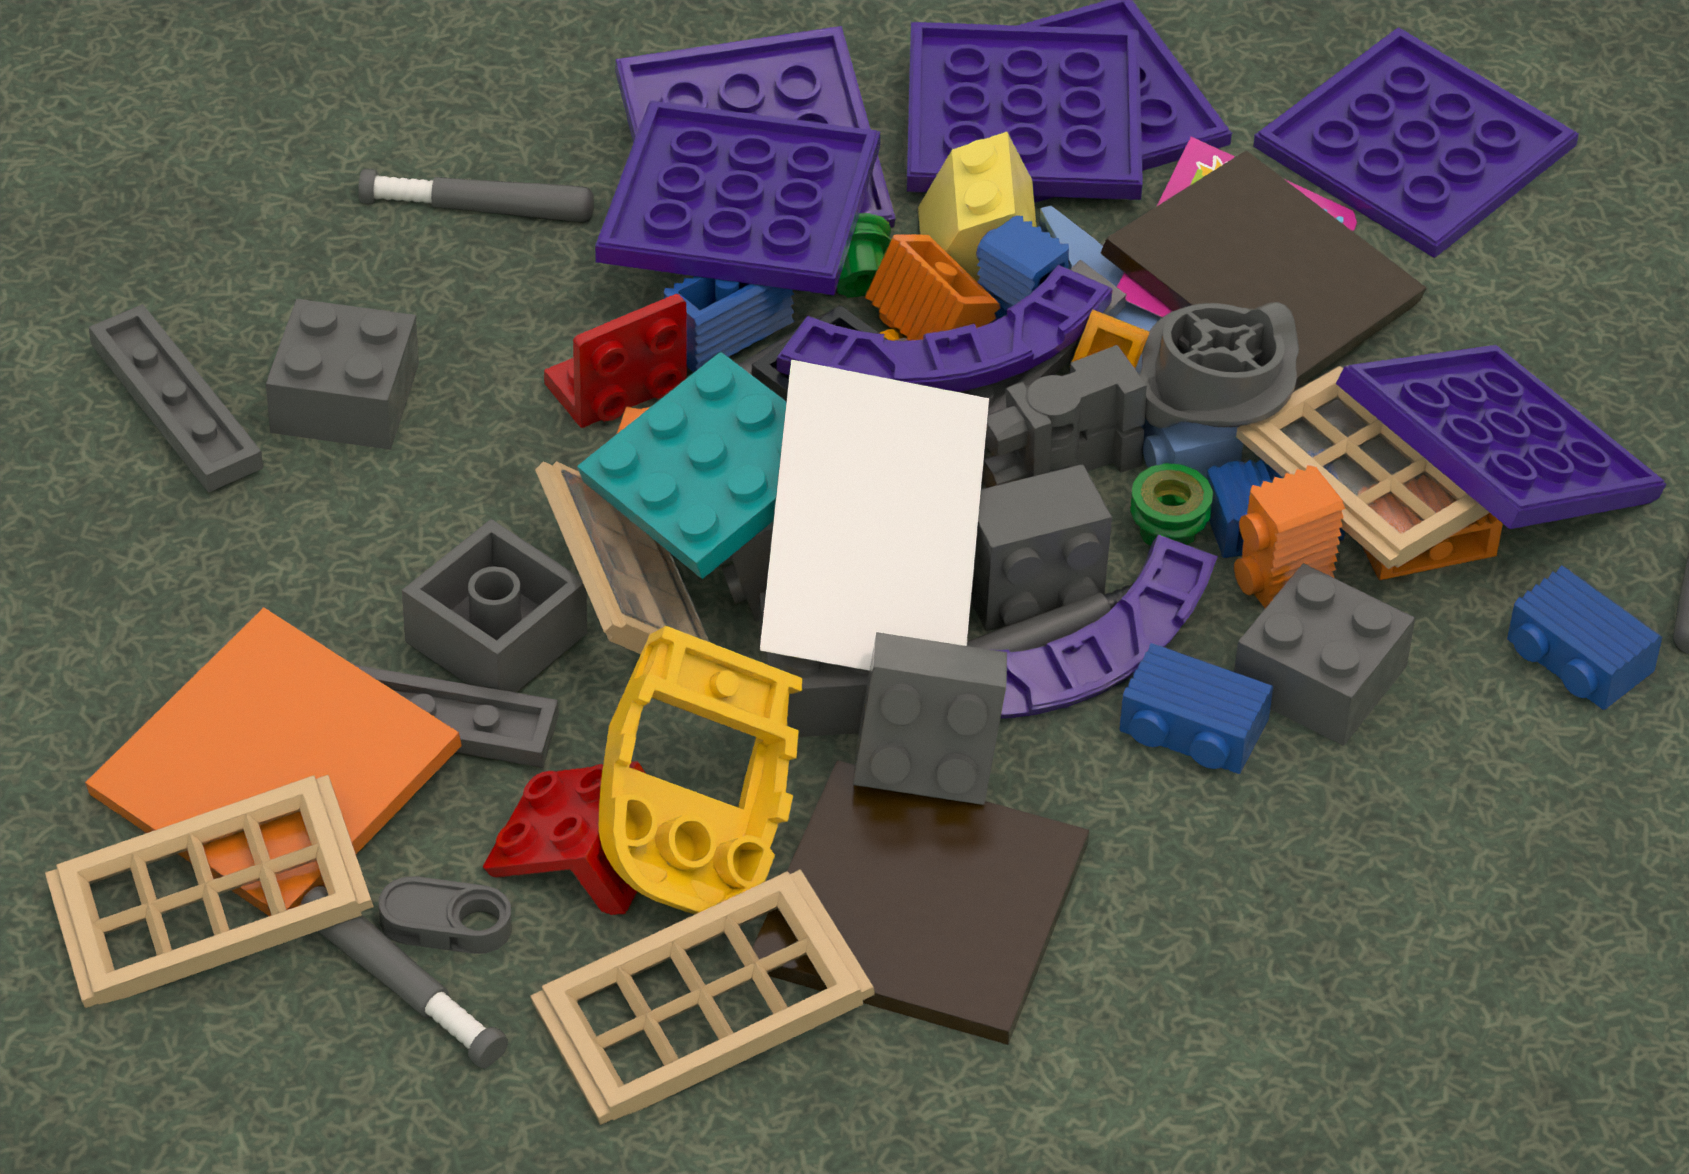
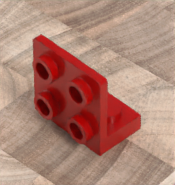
(623, 363)
(559, 830)

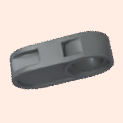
(431, 914)

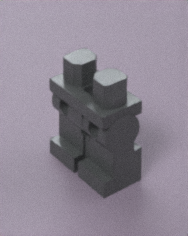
(1069, 421)

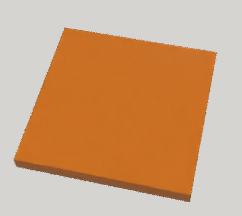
(264, 718)

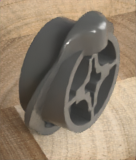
(1220, 365)

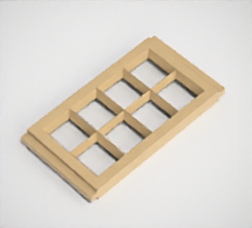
(85, 932)
(586, 1052)

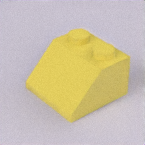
(976, 193)

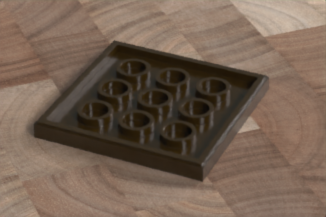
(1259, 241)
(933, 900)

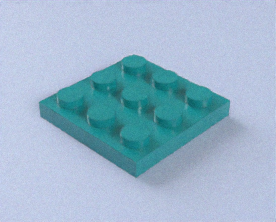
(697, 465)

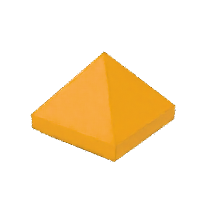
(1105, 332)

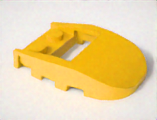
(675, 840)

